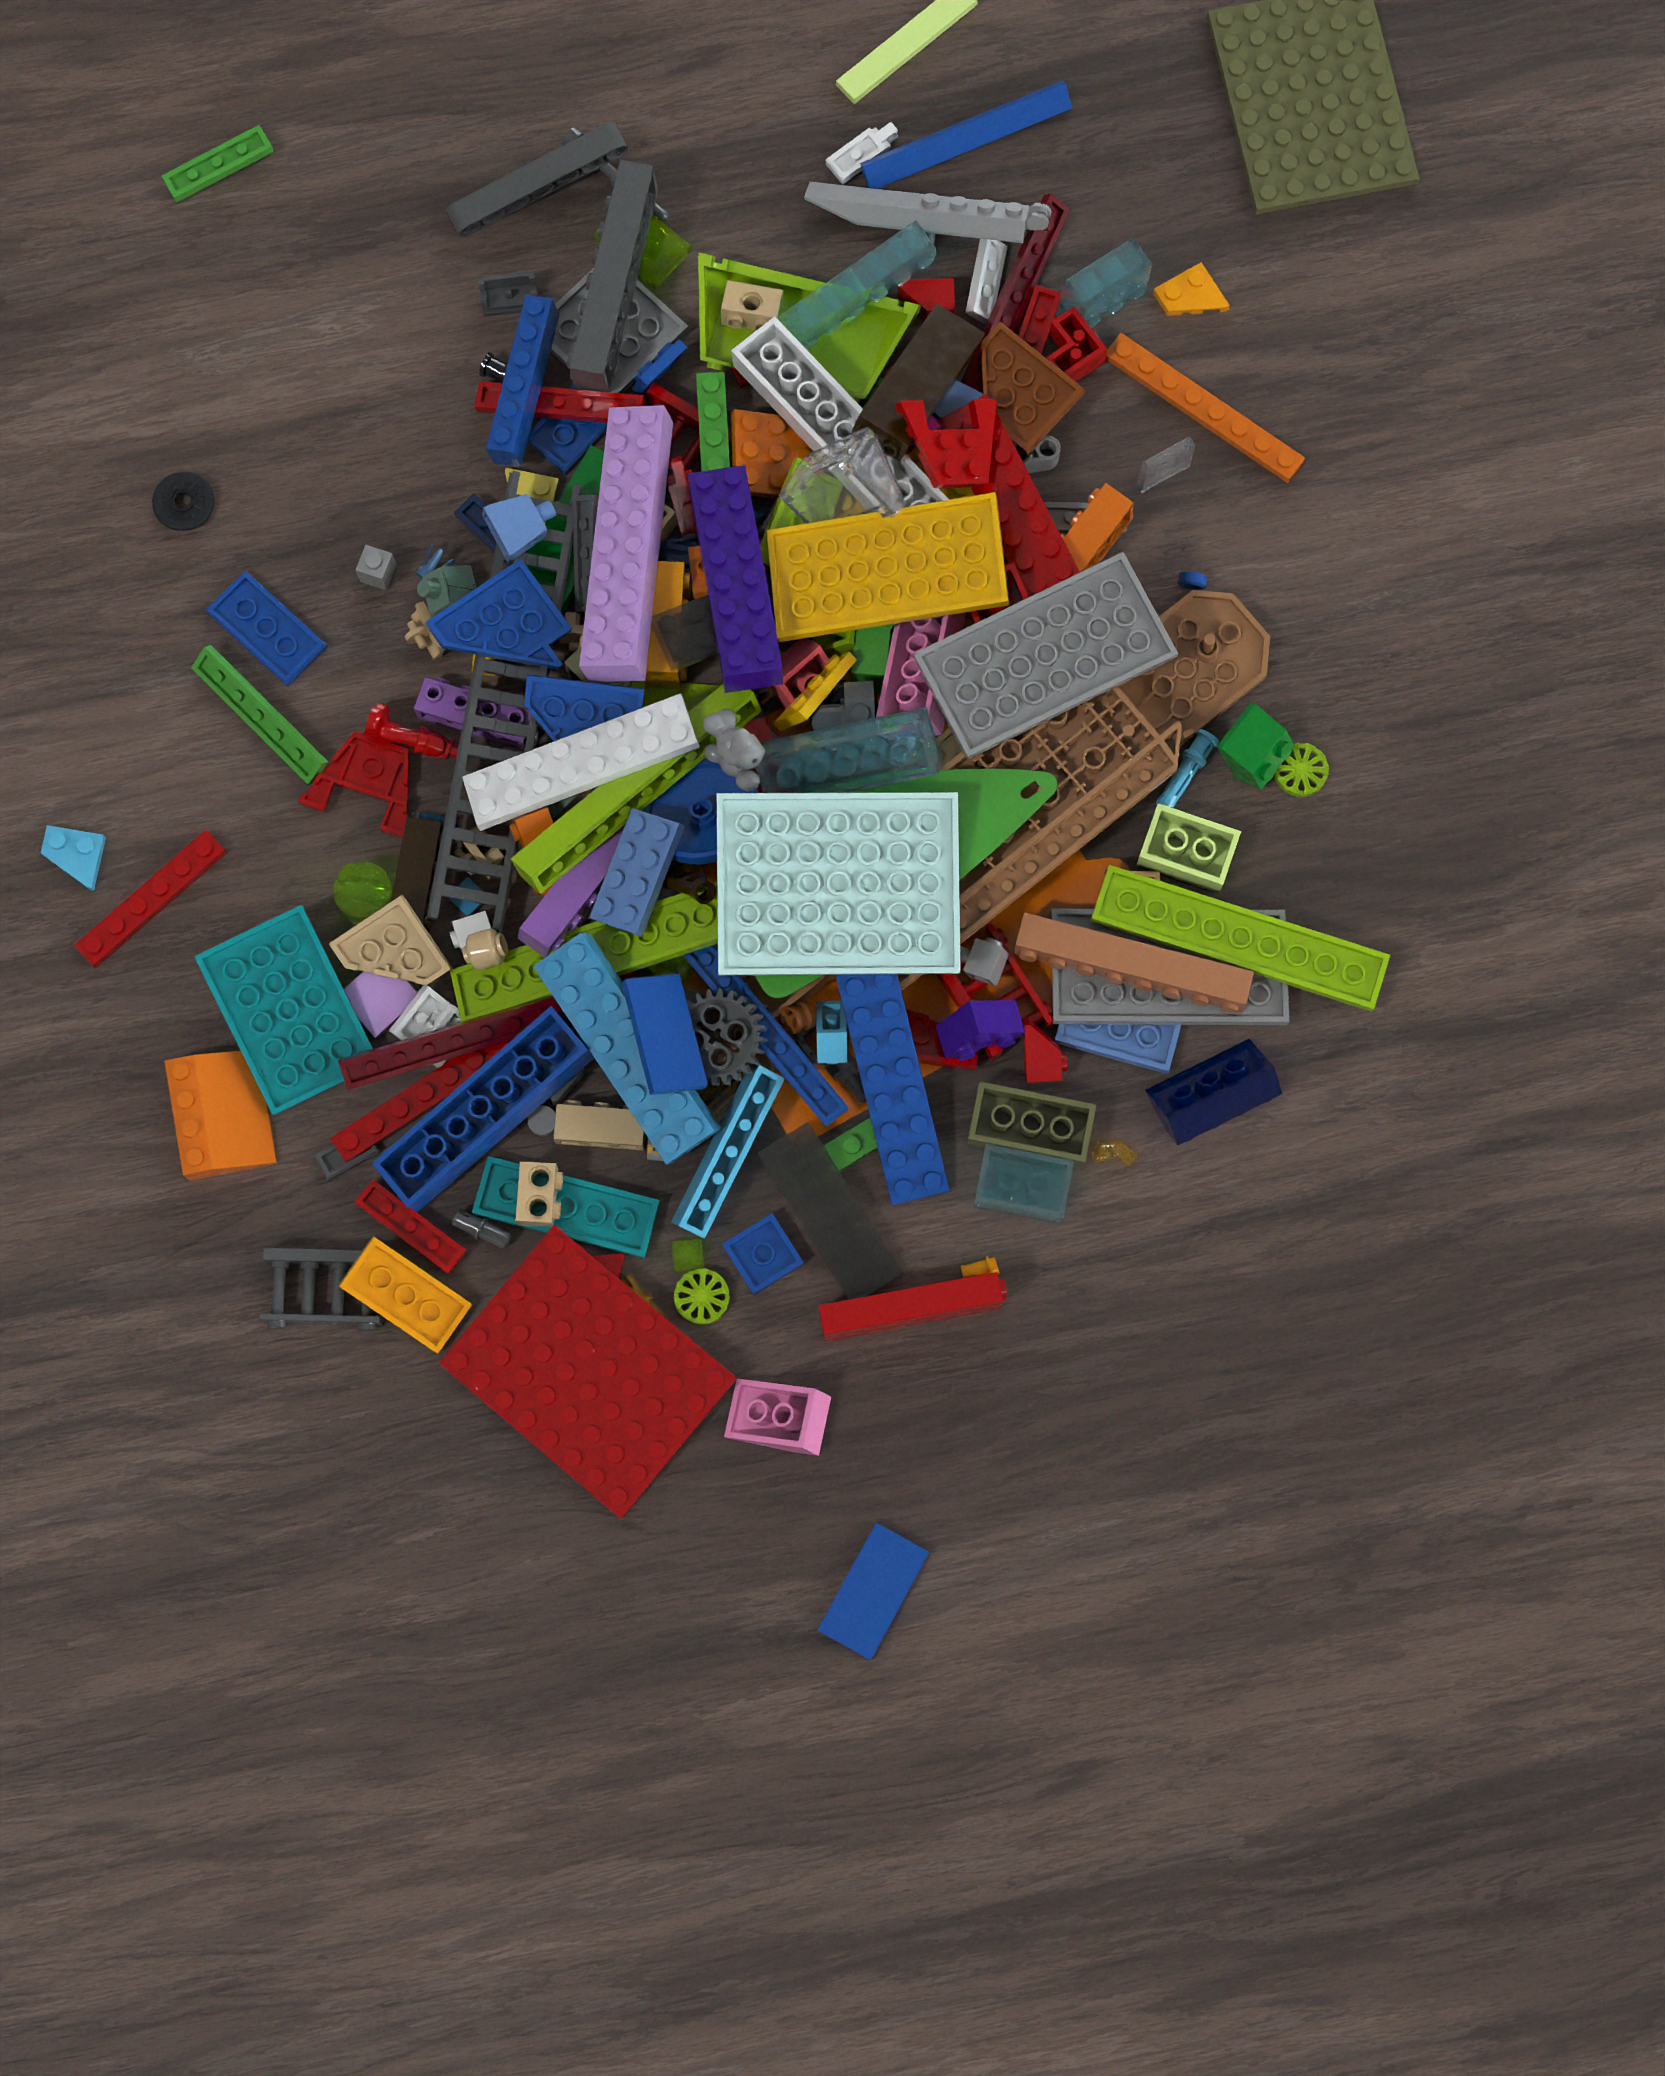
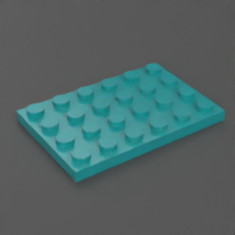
(284, 1008)

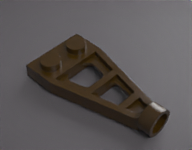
(691, 883)

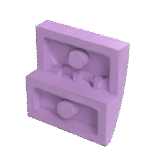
(379, 1000)

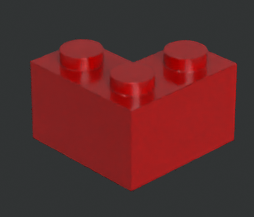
(1078, 345)

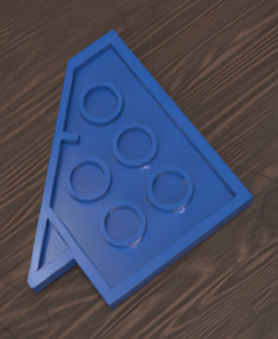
(504, 620)
(576, 705)

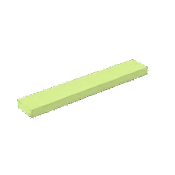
(902, 47)

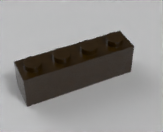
(418, 865)

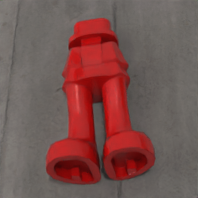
(422, 740)

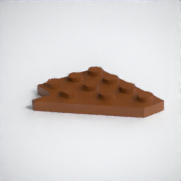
(1026, 386)

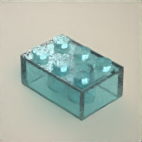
(1108, 283)
(1023, 1184)

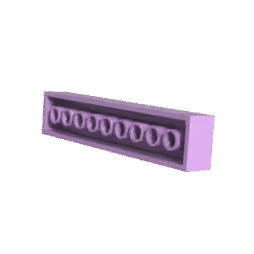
(626, 544)

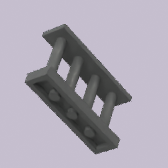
(310, 1260)

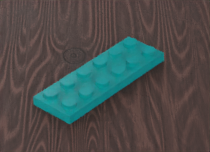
(588, 1210)

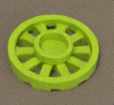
(1302, 771)
(701, 1296)

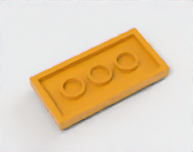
(405, 1294)

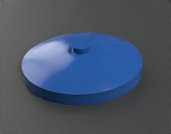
(694, 805)

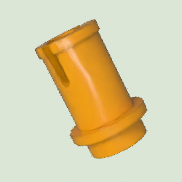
(981, 1267)

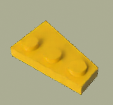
(816, 691)

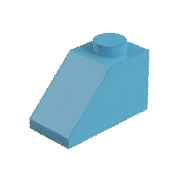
(831, 1032)

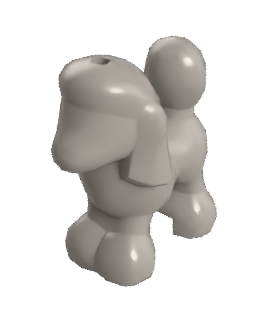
(734, 750)

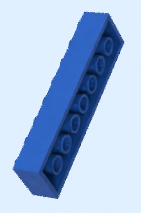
(483, 1109)

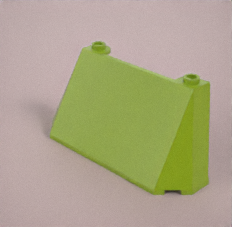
(851, 355)

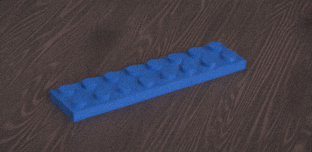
(892, 1086)

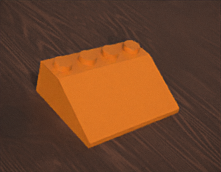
(218, 1115)

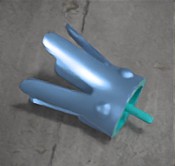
(430, 566)

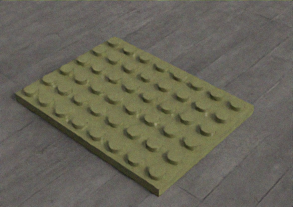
(1312, 100)

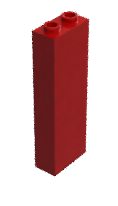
(912, 1306)

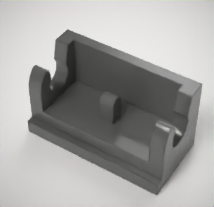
(506, 292)

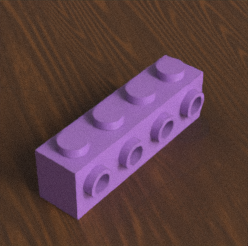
(447, 704)

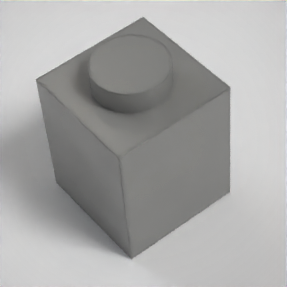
(376, 567)

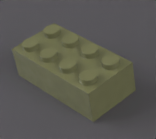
(1031, 1122)

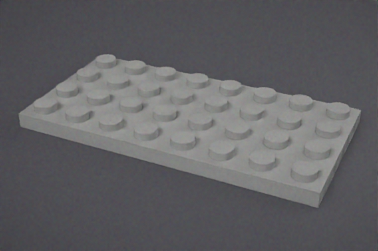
(1045, 655)
(1097, 1001)

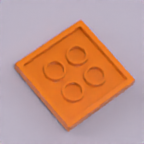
(766, 449)

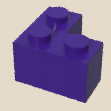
(979, 1026)

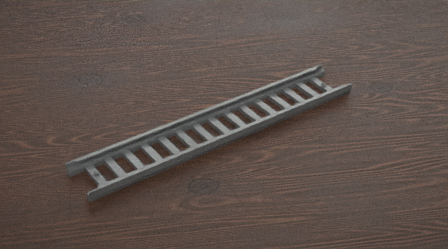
(472, 721)

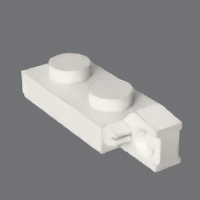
(867, 145)

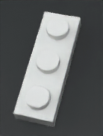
(986, 279)

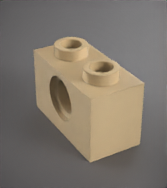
(743, 296)

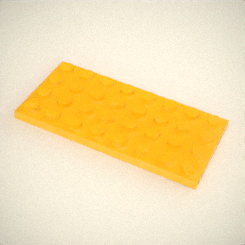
(887, 569)

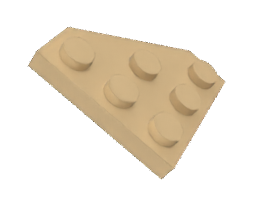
(392, 946)

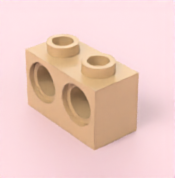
(530, 1194)

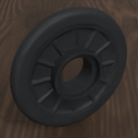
(180, 484)

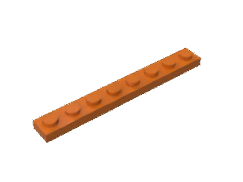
(1204, 408)

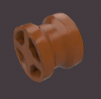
(797, 1017)

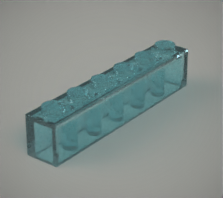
(859, 285)

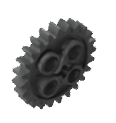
(732, 1014)

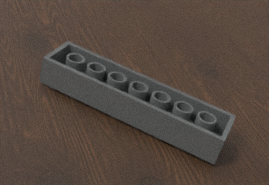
(613, 277)

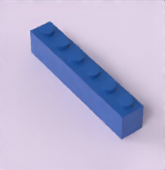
(522, 381)

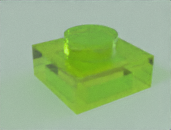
(687, 1255)

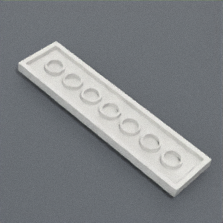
(580, 762)

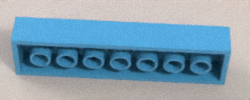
(598, 1010)

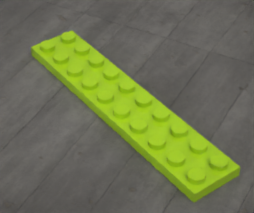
(674, 929)
(1240, 938)

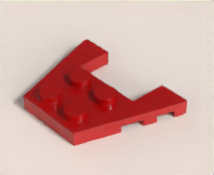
(953, 455)
(370, 769)

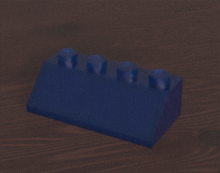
(1214, 1091)

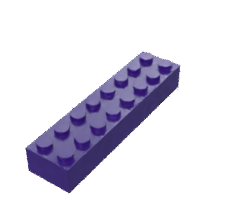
(735, 579)

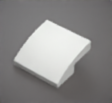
(425, 1014)

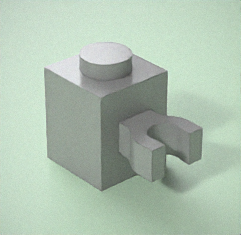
(984, 960)

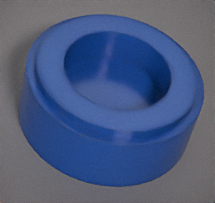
(1192, 580)

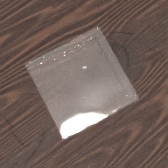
(1165, 464)

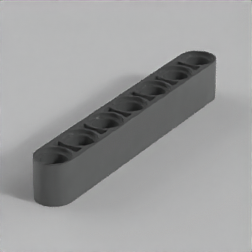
(537, 179)

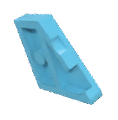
(75, 853)

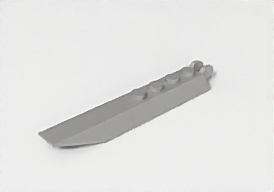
(934, 213)

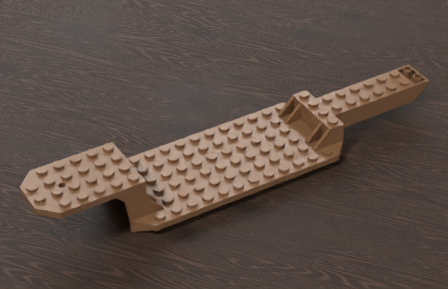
(1103, 761)

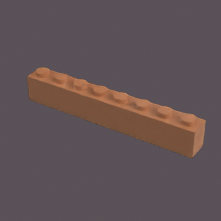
(1133, 963)

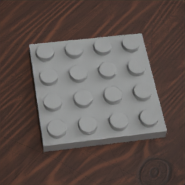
(646, 331)

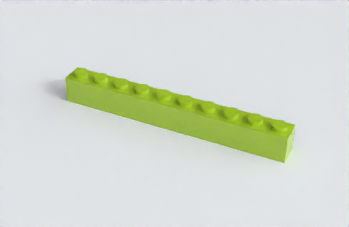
(610, 804)

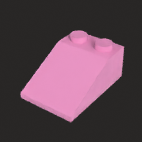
(778, 1416)

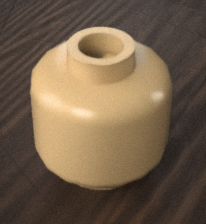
(485, 949)

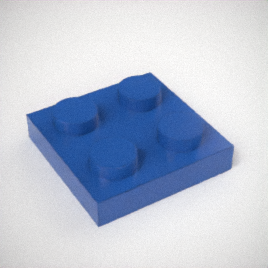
(663, 362)
(762, 1254)

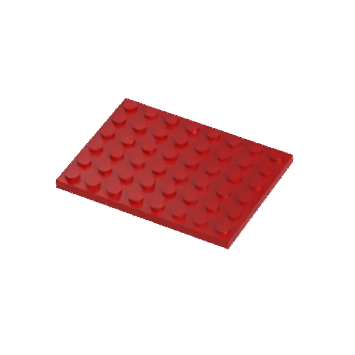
(588, 1371)

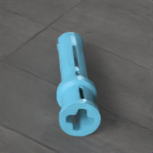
(1193, 759)

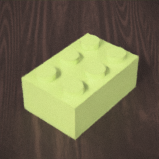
(1188, 848)

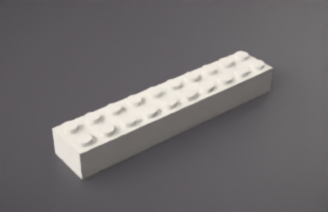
(814, 400)

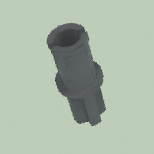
(481, 1228)

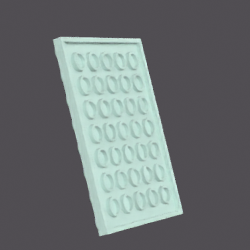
(838, 883)

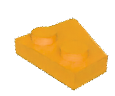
(1190, 293)

